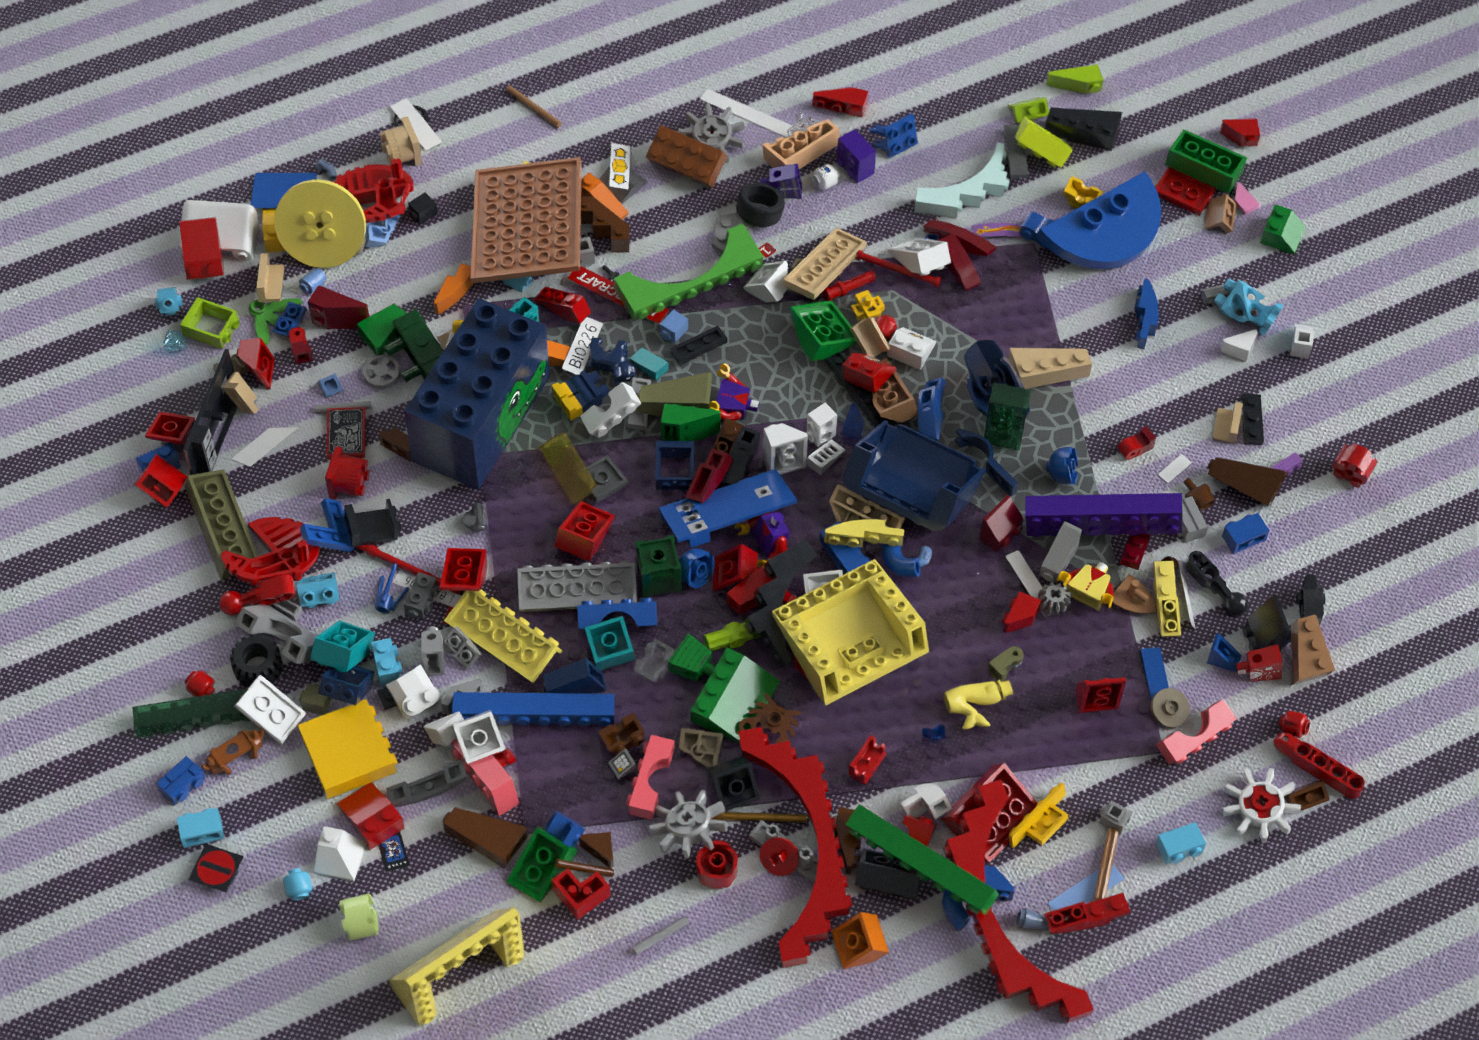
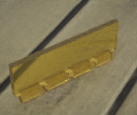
(568, 467)

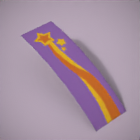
(997, 229)

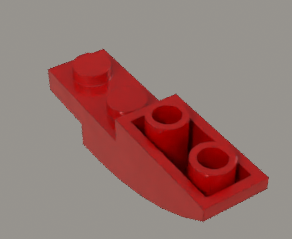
(1087, 916)

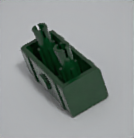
(418, 343)

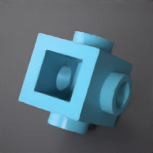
(171, 295)

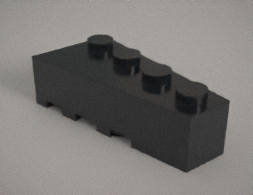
(1085, 126)

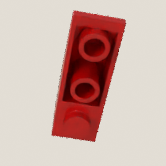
(843, 100)
(565, 304)

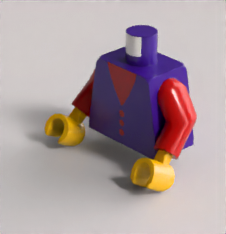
(733, 397)
(769, 533)

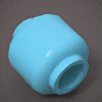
(297, 884)

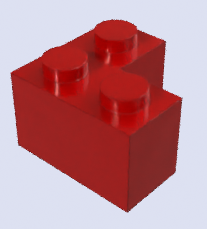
(582, 896)

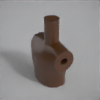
(1200, 494)

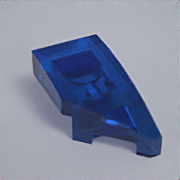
(854, 423)

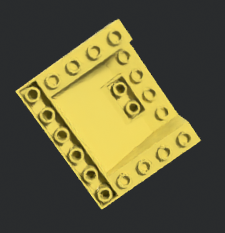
(852, 631)
(498, 929)

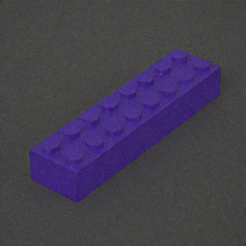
(1105, 514)

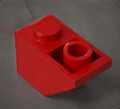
(1022, 612)

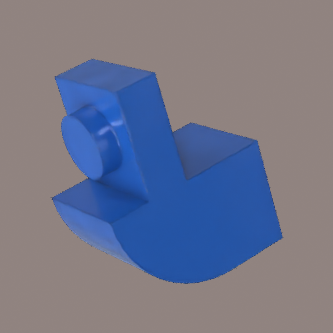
(564, 828)

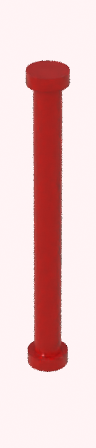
(898, 268)

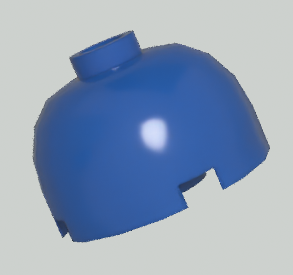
(1062, 465)
(696, 566)

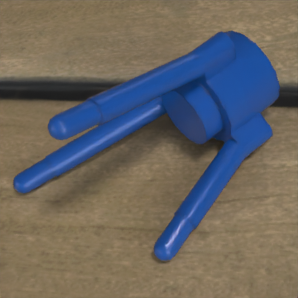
(384, 601)

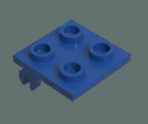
(899, 135)

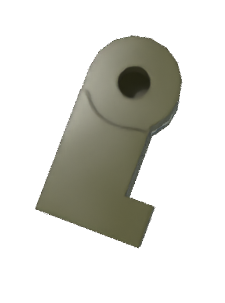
(1006, 661)

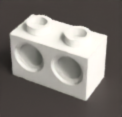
(821, 425)

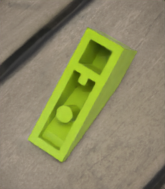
(1079, 79)

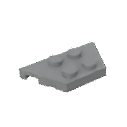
(724, 223)

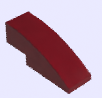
(960, 264)
(709, 476)

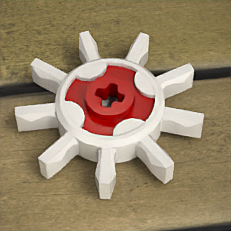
(1251, 809)

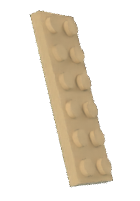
(824, 263)

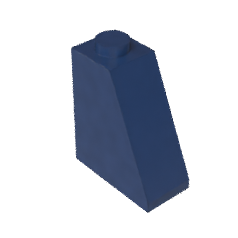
(575, 678)

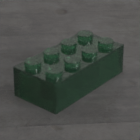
(1007, 416)

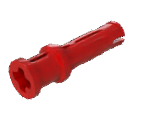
(841, 288)

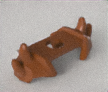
(246, 741)

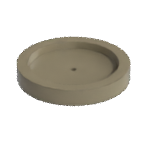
(1167, 716)

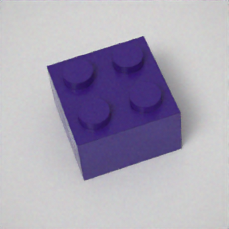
(856, 156)

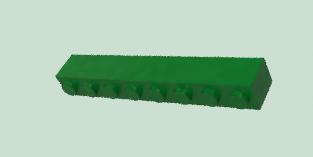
(922, 859)

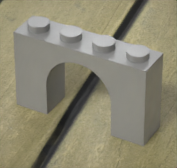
(270, 621)

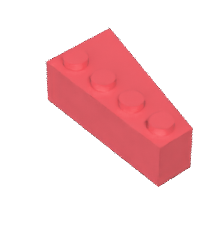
(490, 779)

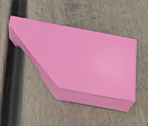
(1245, 201)

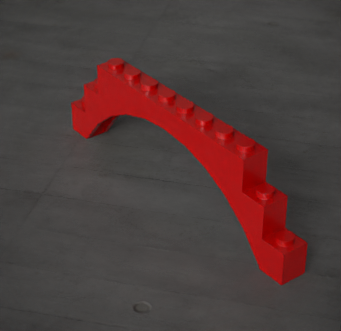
(828, 893)
(1010, 967)

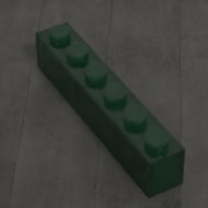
(188, 713)

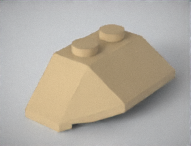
(852, 506)

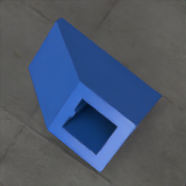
(996, 880)

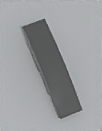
(1016, 155)

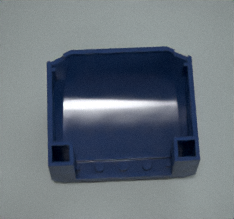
(912, 475)

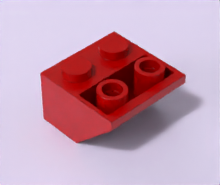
(160, 481)

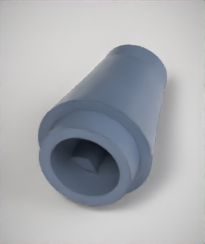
(1030, 920)

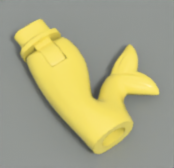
(978, 693)

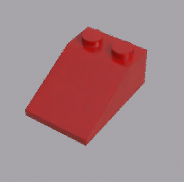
(201, 248)
(583, 531)
(464, 569)
(1099, 694)
(371, 815)

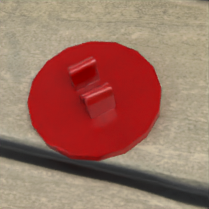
(779, 856)

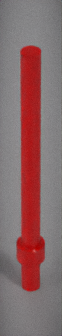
(374, 551)

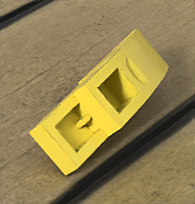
(857, 531)
(1165, 599)

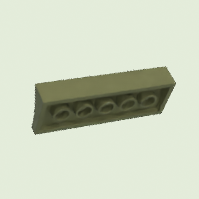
(219, 517)

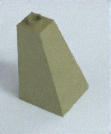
(682, 391)

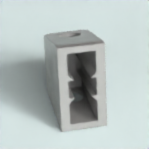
(432, 644)

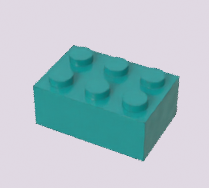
(342, 646)

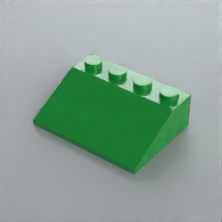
(731, 694)

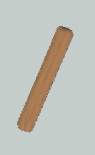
(1106, 864)

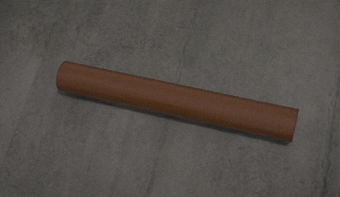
(584, 867)

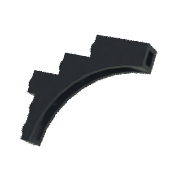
(770, 597)

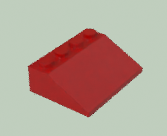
(1018, 805)

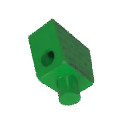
(691, 660)

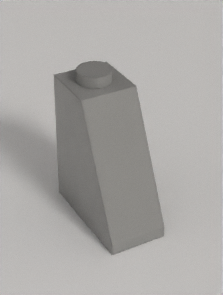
(1061, 552)

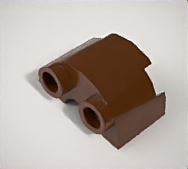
(623, 735)

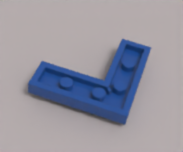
(335, 535)

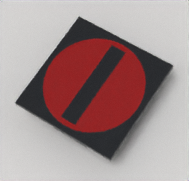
(216, 868)

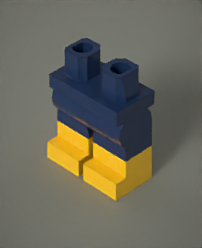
(579, 393)

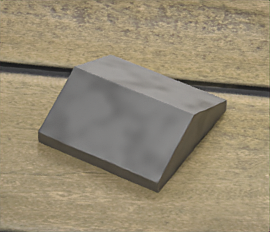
(635, 183)

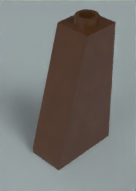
(1251, 479)
(487, 835)

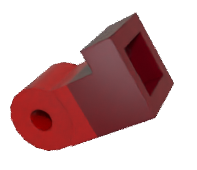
(298, 342)
(1137, 444)

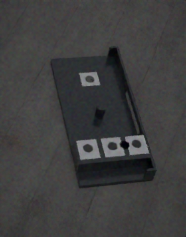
(199, 447)

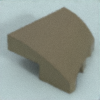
(702, 745)

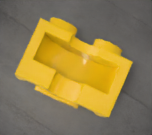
(1079, 194)

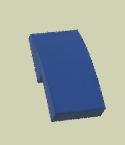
(291, 318)

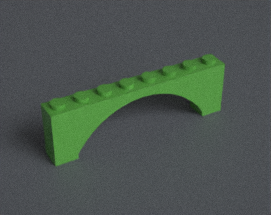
(646, 297)

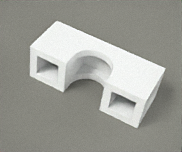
(622, 403)

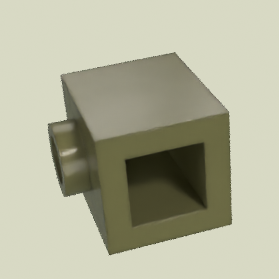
(314, 702)

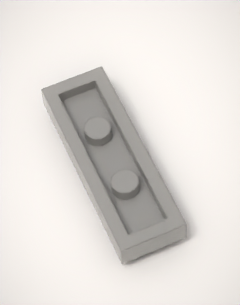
(635, 419)

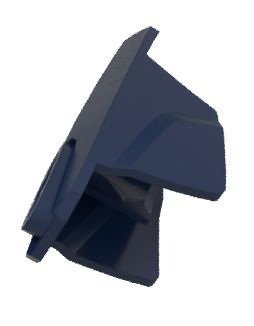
(988, 366)

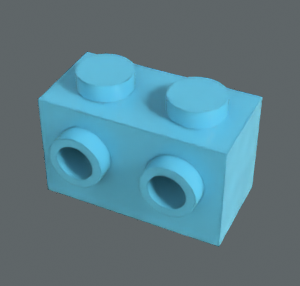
(318, 590)
(385, 661)
(200, 827)
(1180, 843)

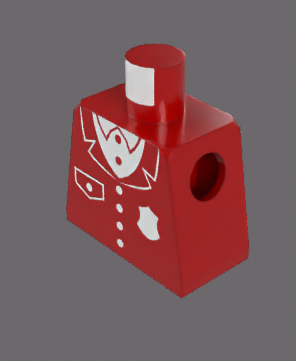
(1262, 664)

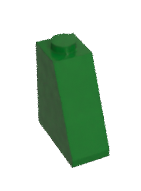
(379, 328)

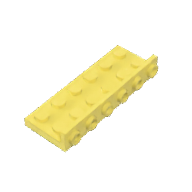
(503, 634)

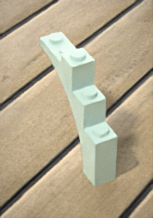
(949, 200)

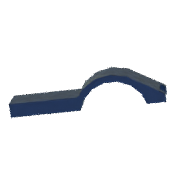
(993, 468)

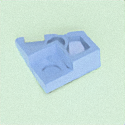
(378, 232)

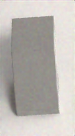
(470, 686)

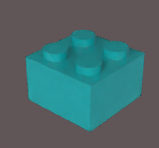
(610, 643)

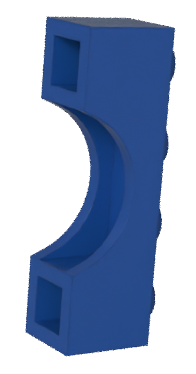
(642, 612)

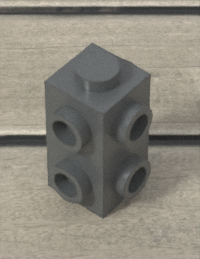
(421, 596)

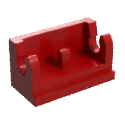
(867, 760)

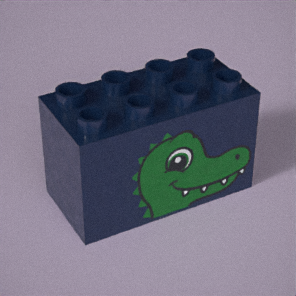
(477, 393)

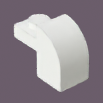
(928, 798)

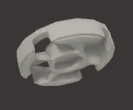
(381, 371)

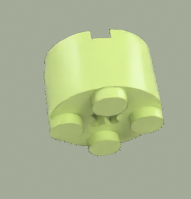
(360, 917)

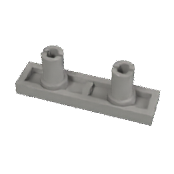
(807, 862)

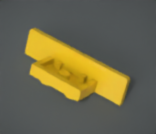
(1043, 820)

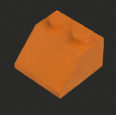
(860, 940)

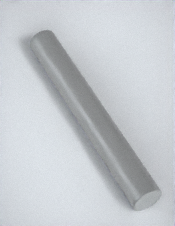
(323, 408)
(660, 935)

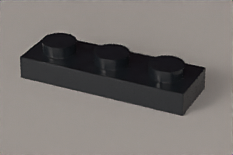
(698, 345)
(1252, 419)

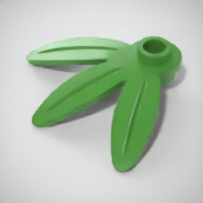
(268, 314)

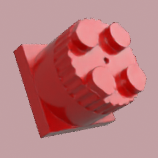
(346, 474)

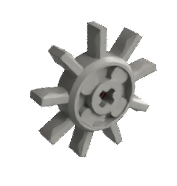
(714, 130)
(688, 823)

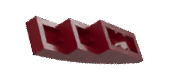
(970, 241)

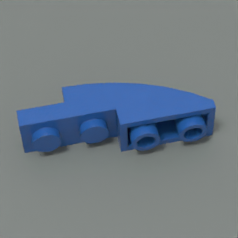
(1147, 312)
(929, 412)

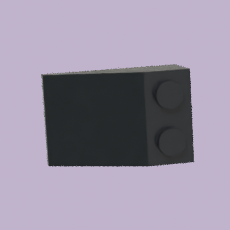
(1266, 625)

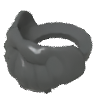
(474, 518)

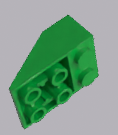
(689, 423)

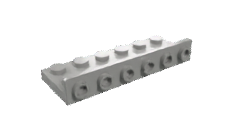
(568, 585)

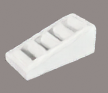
(820, 468)

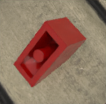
(1241, 131)

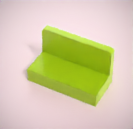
(1030, 108)

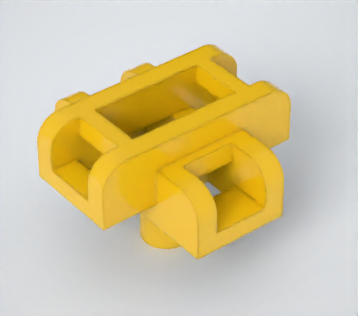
(867, 304)

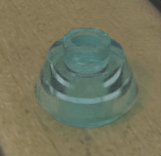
(174, 341)

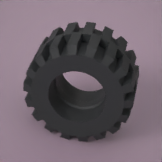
(256, 647)

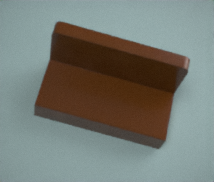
(396, 442)

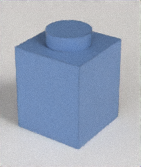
(673, 326)

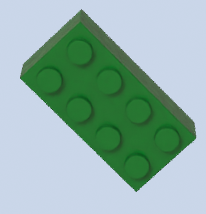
(1205, 161)

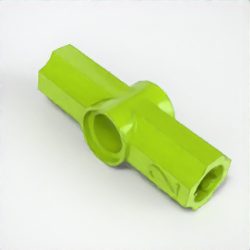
(731, 635)

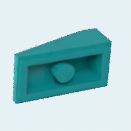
(650, 363)

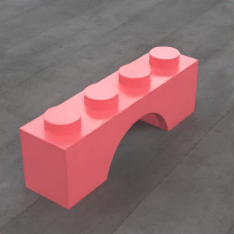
(1214, 719)
(657, 756)

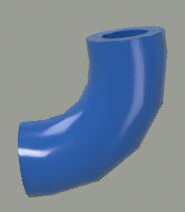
(898, 563)
(955, 912)

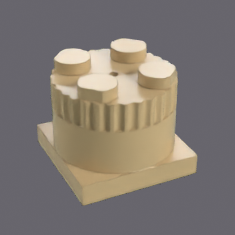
(401, 143)

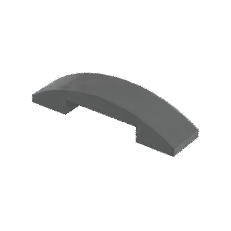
(428, 787)

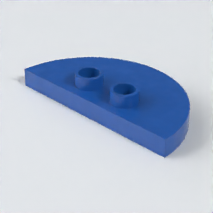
(1109, 228)

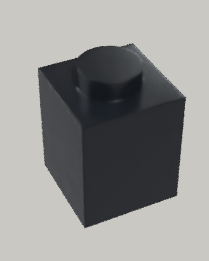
(422, 208)

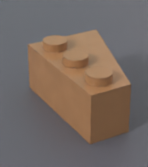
(1309, 651)

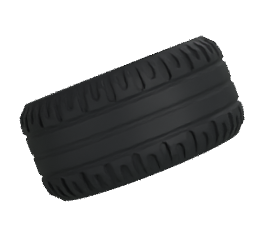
(758, 215)

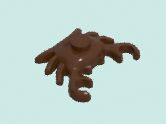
(773, 719)

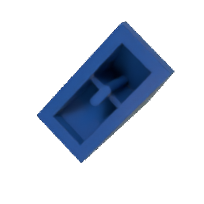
(1223, 654)

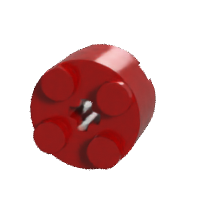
(1354, 464)
(718, 875)

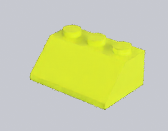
(1042, 143)

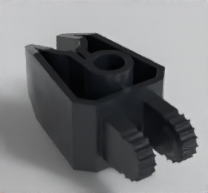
(1311, 598)

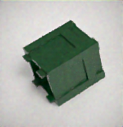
(658, 566)

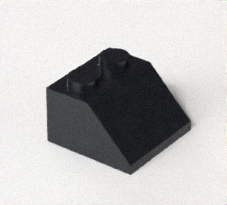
(733, 783)

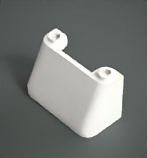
(235, 222)

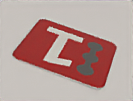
(767, 250)

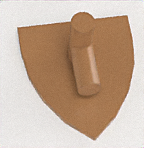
(1134, 597)

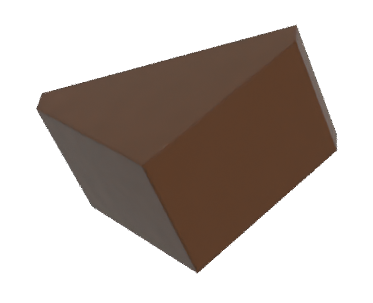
(599, 846)

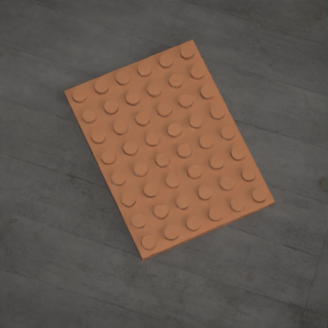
(526, 220)

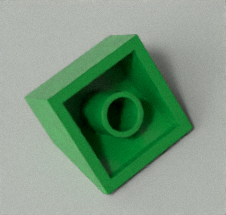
(1283, 230)

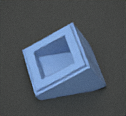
(330, 385)

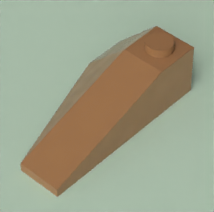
(894, 399)

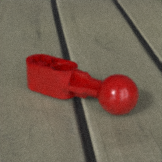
(266, 593)

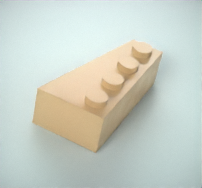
(1049, 365)

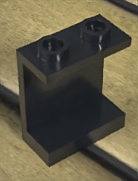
(372, 525)

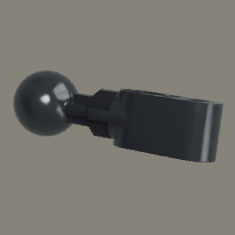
(1234, 602)

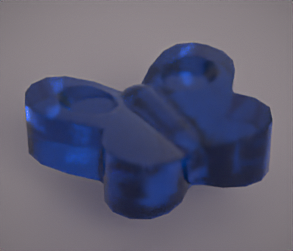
(934, 734)

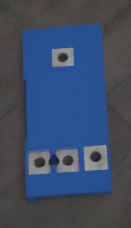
(726, 506)

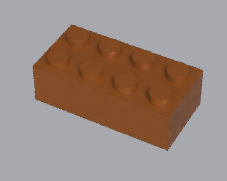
(686, 156)

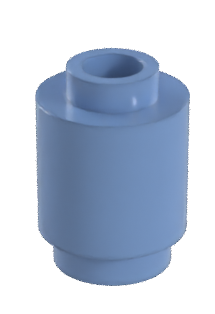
(311, 280)

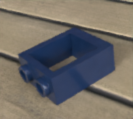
(674, 449)
(353, 685)

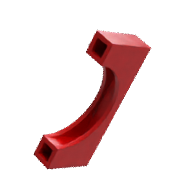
(742, 598)

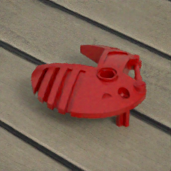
(379, 185)
(287, 550)

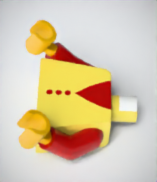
(1089, 585)

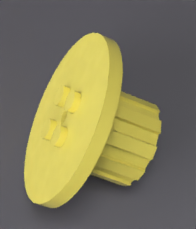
(320, 223)

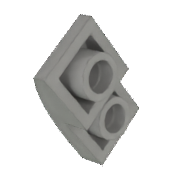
(462, 646)

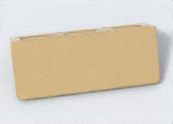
(269, 280)

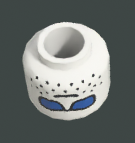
(825, 177)

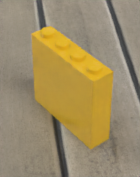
(348, 748)

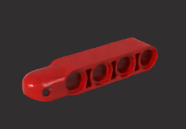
(1323, 773)

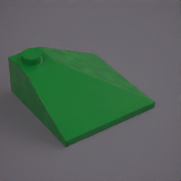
(821, 329)

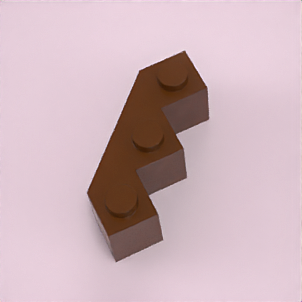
(605, 224)

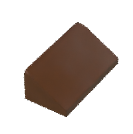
(1308, 795)

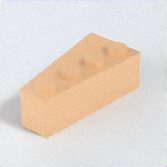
(802, 146)

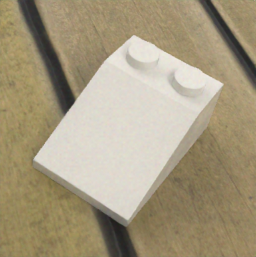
(922, 255)

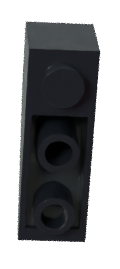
(742, 454)

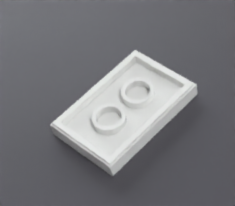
(270, 709)

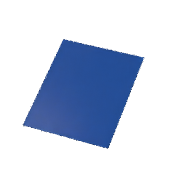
(271, 187)

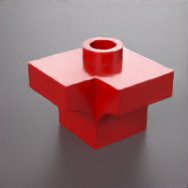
(920, 828)

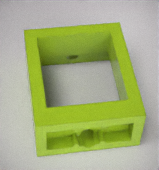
(196, 312)

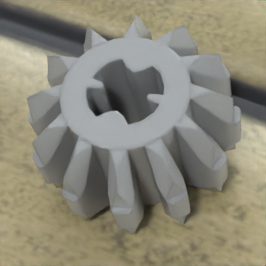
(1054, 598)

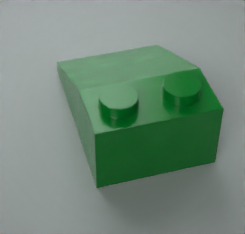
(537, 864)

